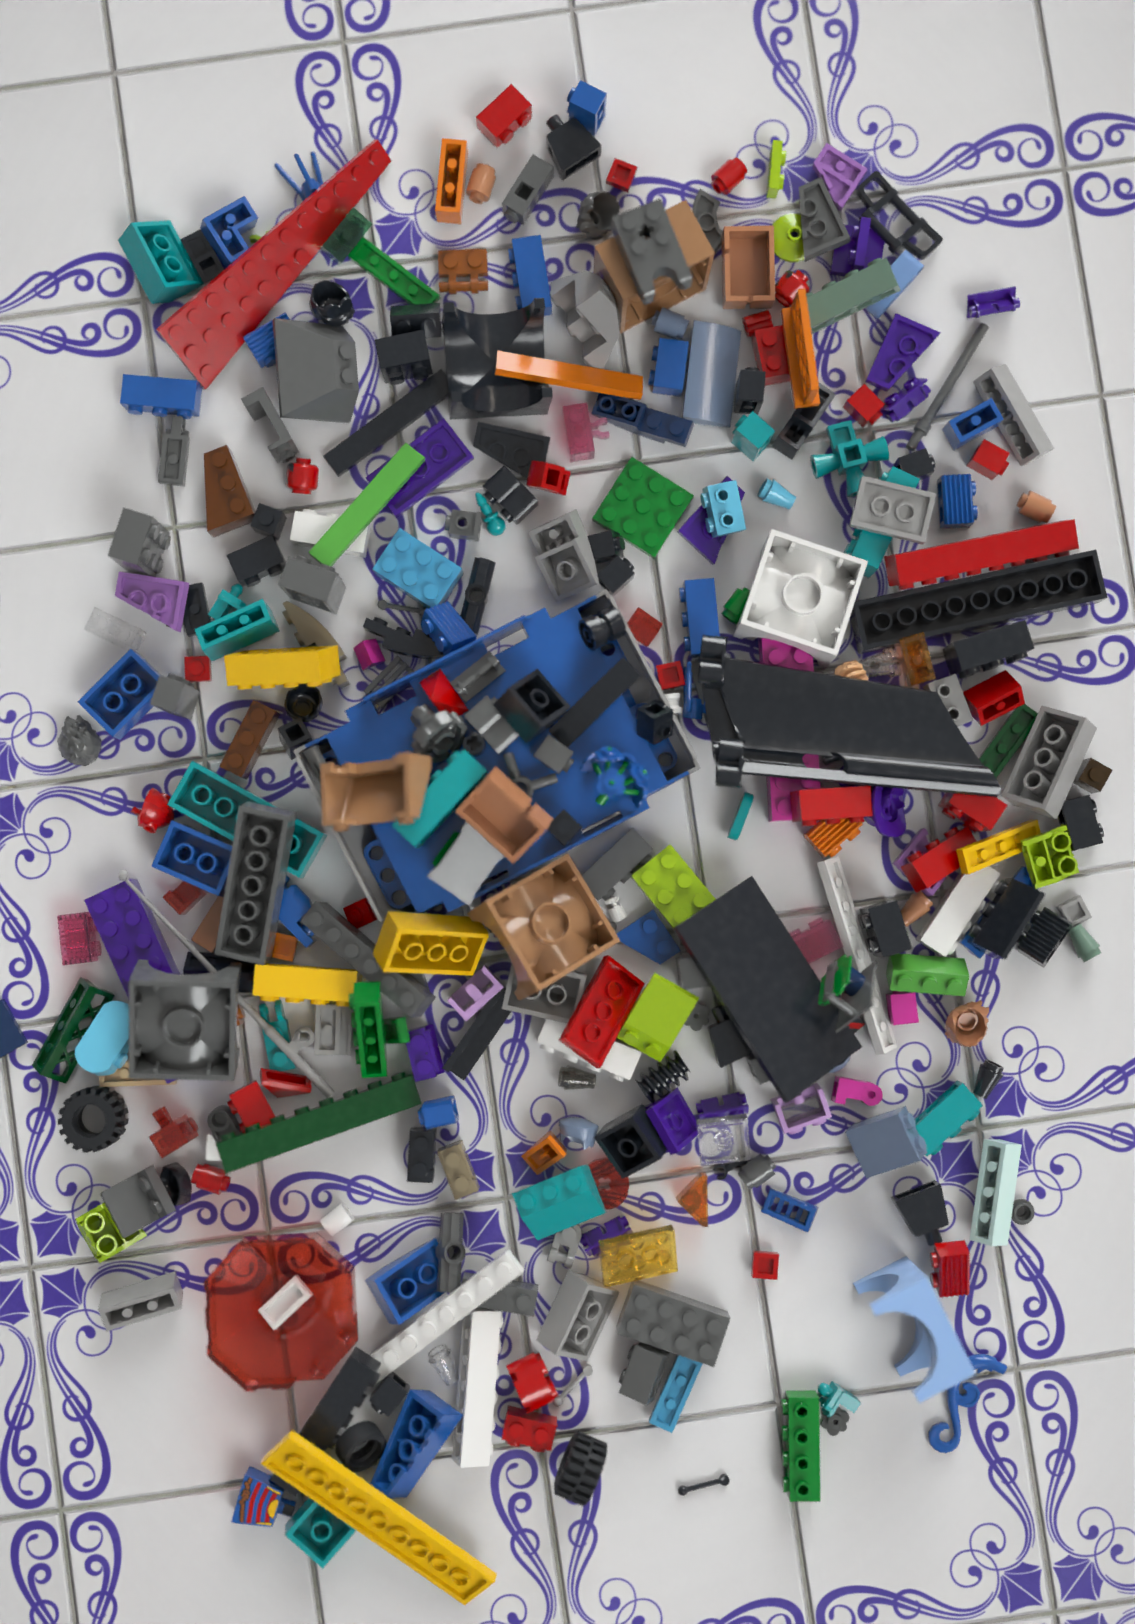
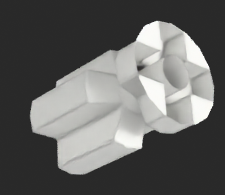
(616, 911)

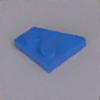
(649, 938)

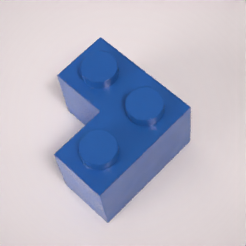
(225, 228)

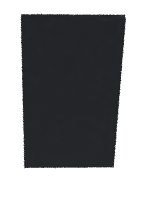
(766, 988)

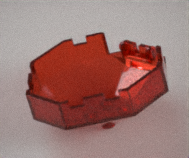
(309, 1340)

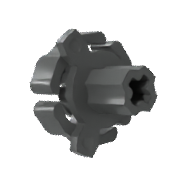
(433, 732)

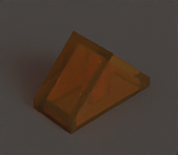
(695, 1199)

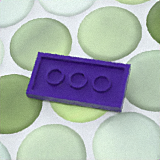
(443, 456)

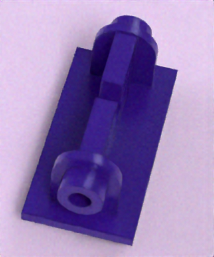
(992, 302)
(913, 392)
(732, 1106)
(614, 1228)

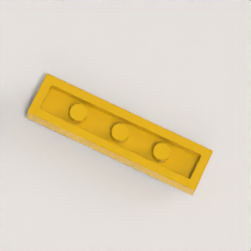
(995, 847)

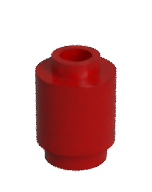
(728, 176)
(210, 1178)

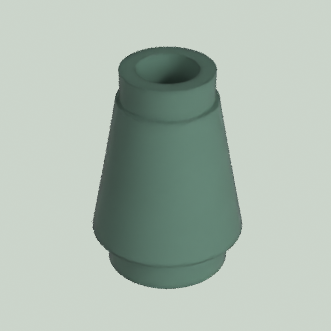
(1084, 943)

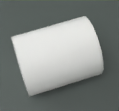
(337, 1219)

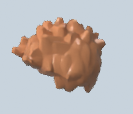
(967, 1024)

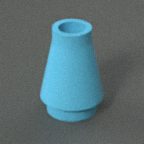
(776, 494)

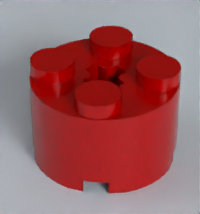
(531, 1384)

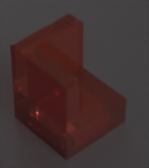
(644, 627)
(184, 897)

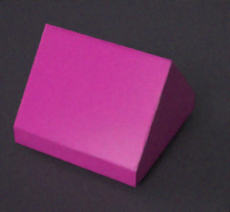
(369, 653)

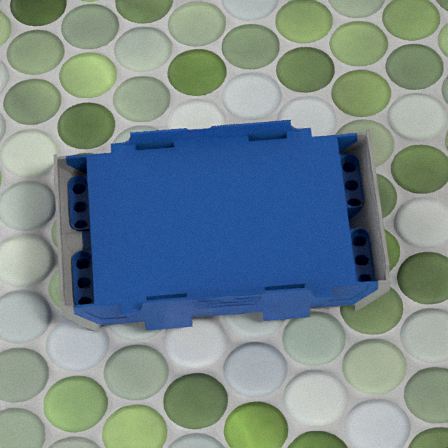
(572, 670)

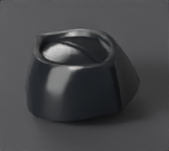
(177, 1183)

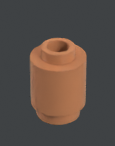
(481, 183)
(1036, 507)

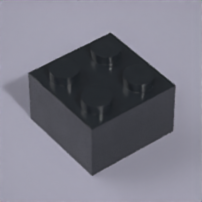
(404, 357)
(531, 705)
(884, 929)
(631, 1142)

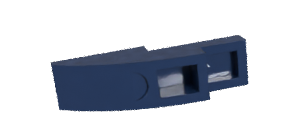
(642, 420)

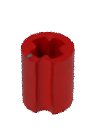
(756, 321)

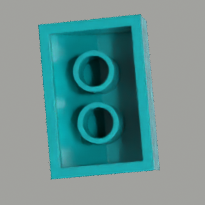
(159, 260)
(559, 1202)

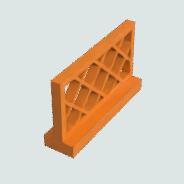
(800, 352)

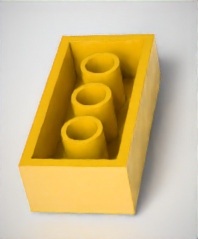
(282, 667)
(430, 944)
(304, 982)

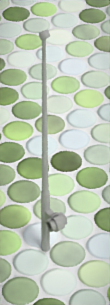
(290, 1049)

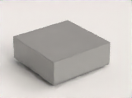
(1074, 910)

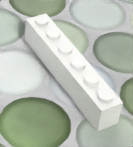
(477, 1387)

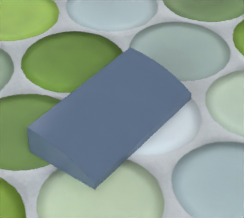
(711, 374)

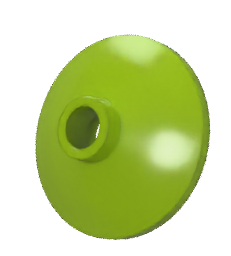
(786, 246)

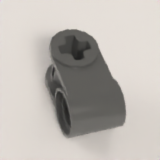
(221, 1129)

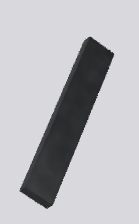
(388, 424)

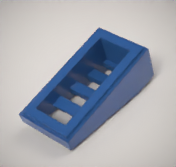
(812, 1210)

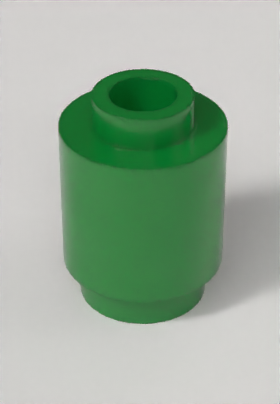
(735, 605)

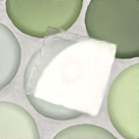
(723, 1139)

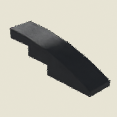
(594, 702)

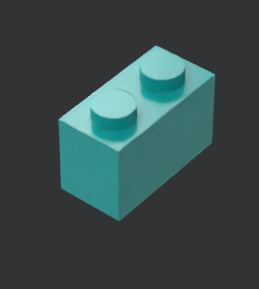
(752, 435)

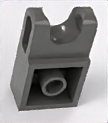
(653, 256)

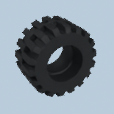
(73, 1124)
(580, 1468)

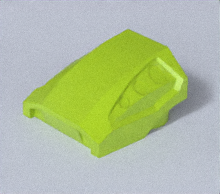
(1049, 857)
(102, 1234)

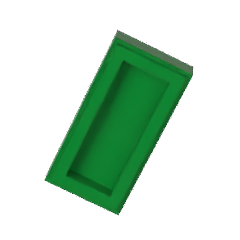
(396, 1030)

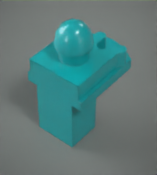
(226, 601)
(835, 1395)

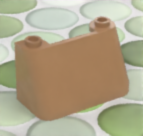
(374, 791)

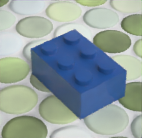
(122, 695)
(194, 858)

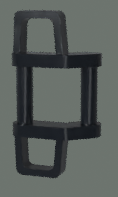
(892, 197)

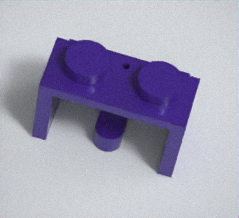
(424, 1053)

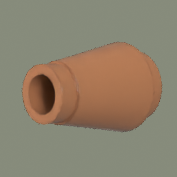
(915, 907)

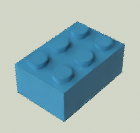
(417, 570)

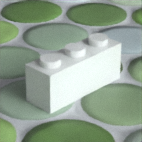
(310, 527)

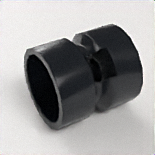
(605, 627)

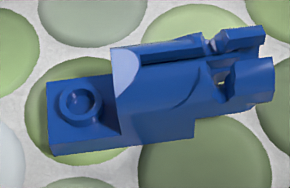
(293, 909)

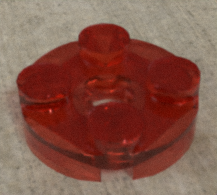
(618, 1187)

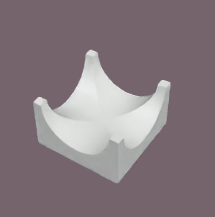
(802, 596)

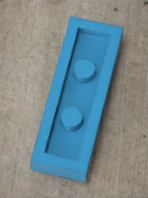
(675, 1393)

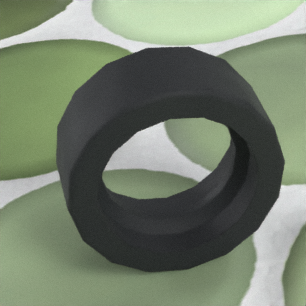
(353, 1438)

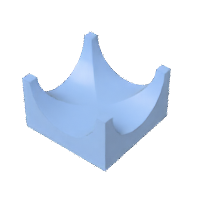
(935, 1338)

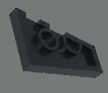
(511, 446)

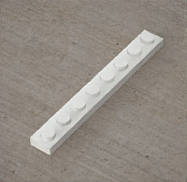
(854, 945)
(447, 1312)

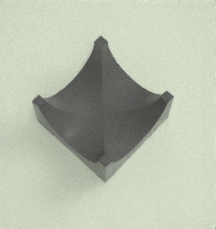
(183, 1024)

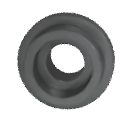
(1028, 1214)

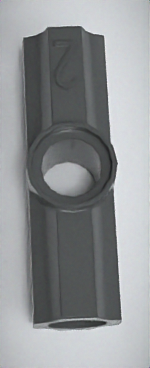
(450, 1235)

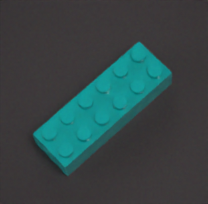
(216, 804)

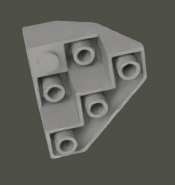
(590, 314)

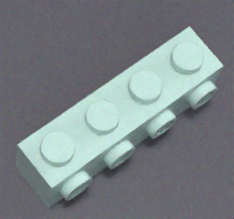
(995, 1192)

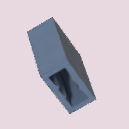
(886, 1142)

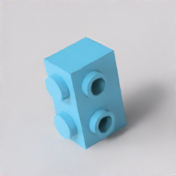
(723, 509)

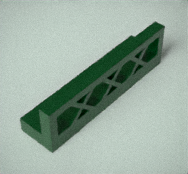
(64, 1030)

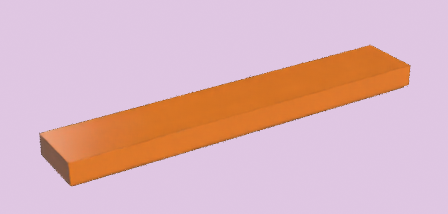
(569, 375)

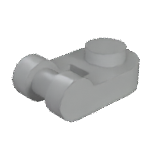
(569, 1237)

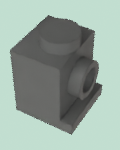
(468, 532)

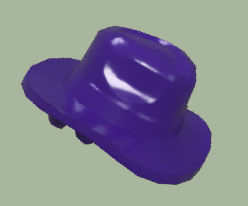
(887, 811)

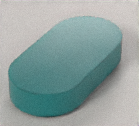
(740, 816)

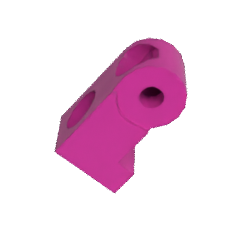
(855, 1089)

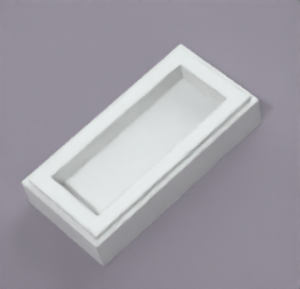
(285, 1302)

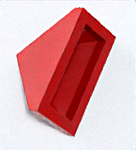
(443, 693)
(284, 1084)

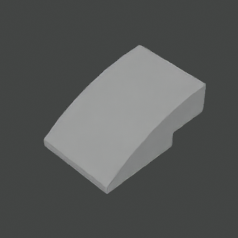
(565, 555)

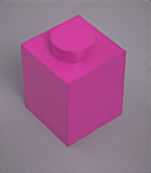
(902, 1008)

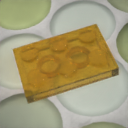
(638, 1255)

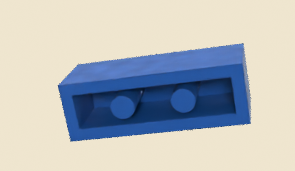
(530, 272)
(161, 396)
(699, 614)

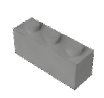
(140, 1301)

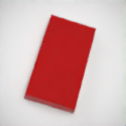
(601, 1011)

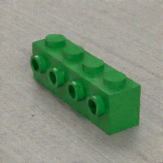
(370, 1029)
(802, 1446)

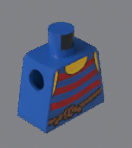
(261, 1500)

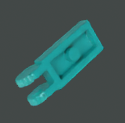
(276, 1057)

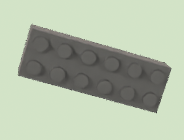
(255, 882)

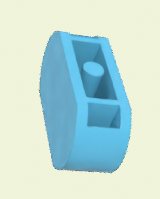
(106, 1040)

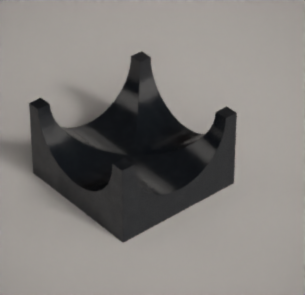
(470, 362)

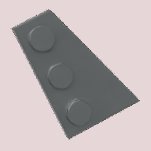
(820, 221)

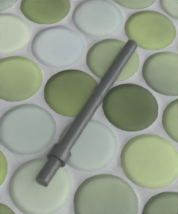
(923, 425)

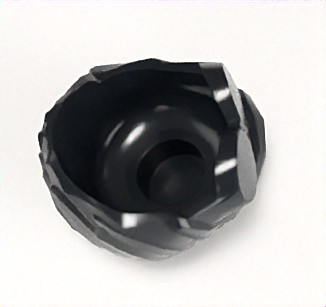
(331, 303)

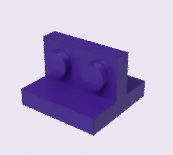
(862, 249)
(673, 1121)

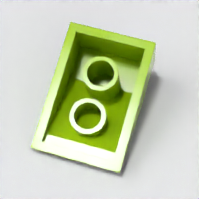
(657, 1017)

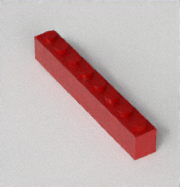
(981, 552)

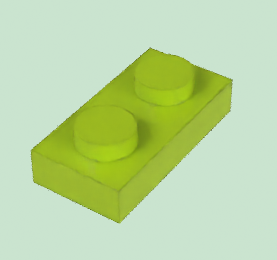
(776, 160)

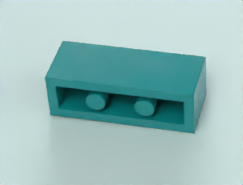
(237, 630)
(946, 1116)

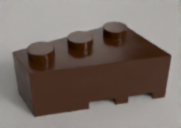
(226, 494)

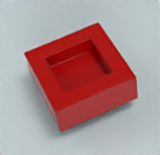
(621, 175)
(198, 669)
(670, 675)
(765, 1265)

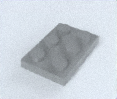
(892, 510)

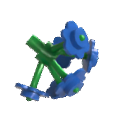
(612, 781)

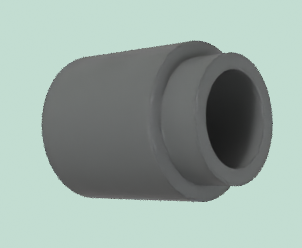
(757, 1171)

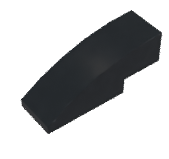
(802, 424)

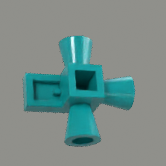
(848, 455)

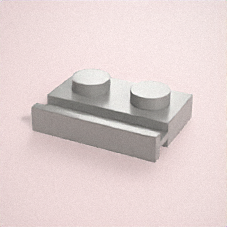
(332, 1030)

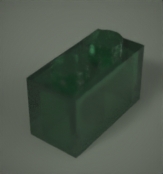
(346, 236)

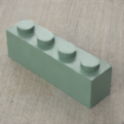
(851, 294)

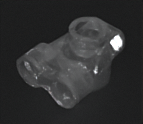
(886, 662)

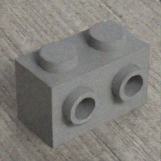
(952, 697)

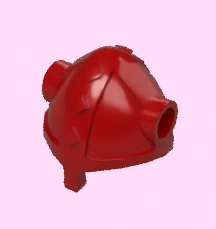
(155, 811)

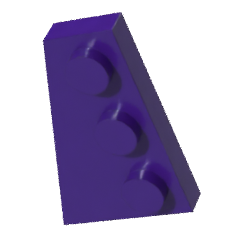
(696, 533)

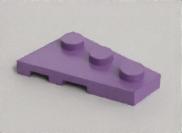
(156, 596)

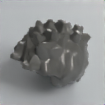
(597, 213)
(79, 742)

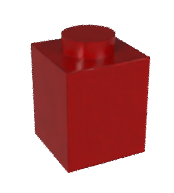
(864, 406)
(989, 460)

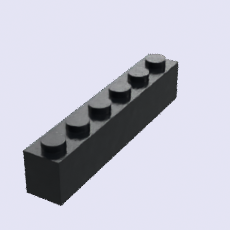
(336, 1405)

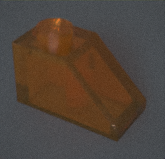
(916, 658)

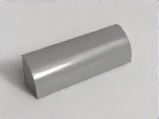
(1019, 424)

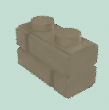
(458, 1169)

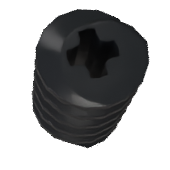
(663, 1077)

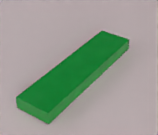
(392, 274)

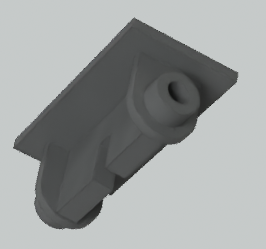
(477, 676)

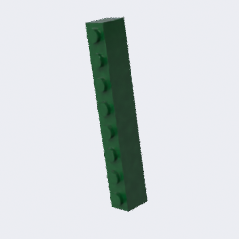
(317, 1123)

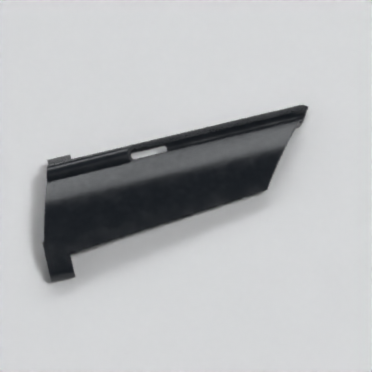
(884, 733)

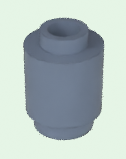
(670, 323)

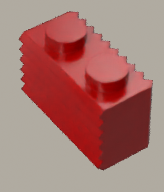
(951, 1268)

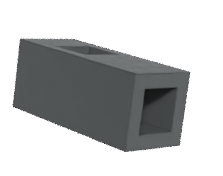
(527, 190)

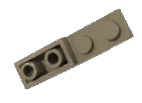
(313, 634)

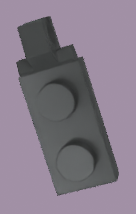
(174, 454)

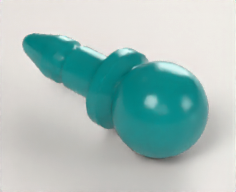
(494, 524)

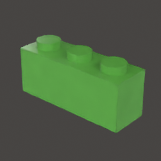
(927, 974)

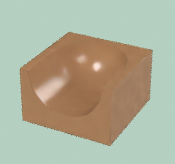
(613, 271)

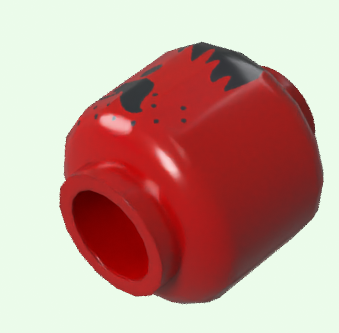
(788, 285)
(302, 476)

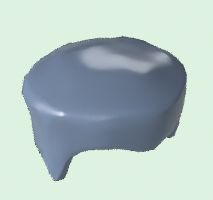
(578, 1131)

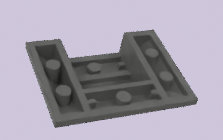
(315, 371)

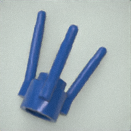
(310, 184)
(692, 706)

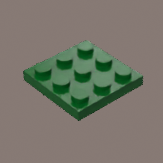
(643, 507)

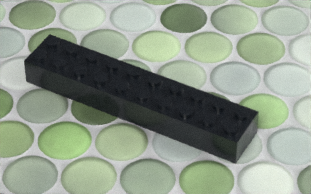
(978, 601)

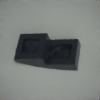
(202, 256)

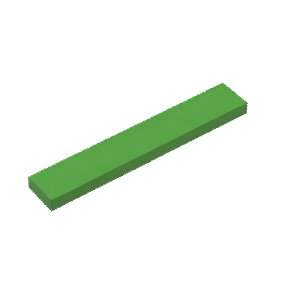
(367, 505)

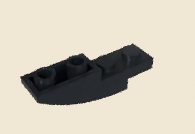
(401, 642)

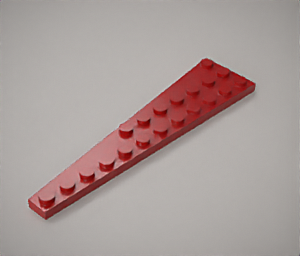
(213, 322)

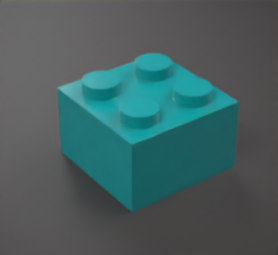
(317, 1532)

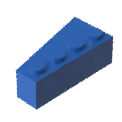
(414, 1442)

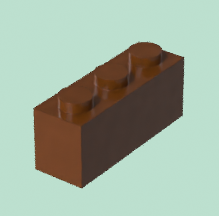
(250, 739)

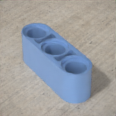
(905, 269)

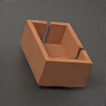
(748, 267)
(504, 815)

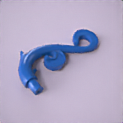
(969, 1399)

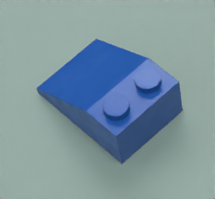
(407, 1283)

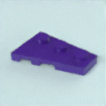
(899, 350)

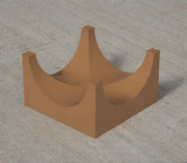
(547, 925)

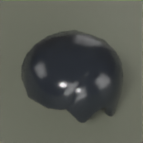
(303, 703)

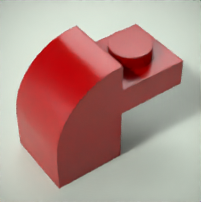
(548, 477)

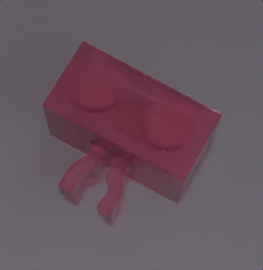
(580, 433)

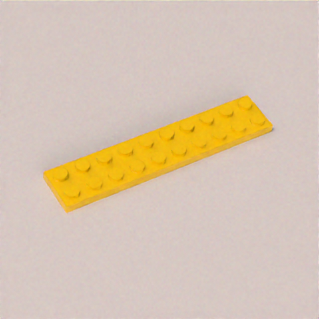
(378, 1518)

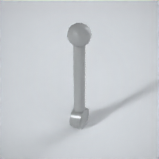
(587, 1371)

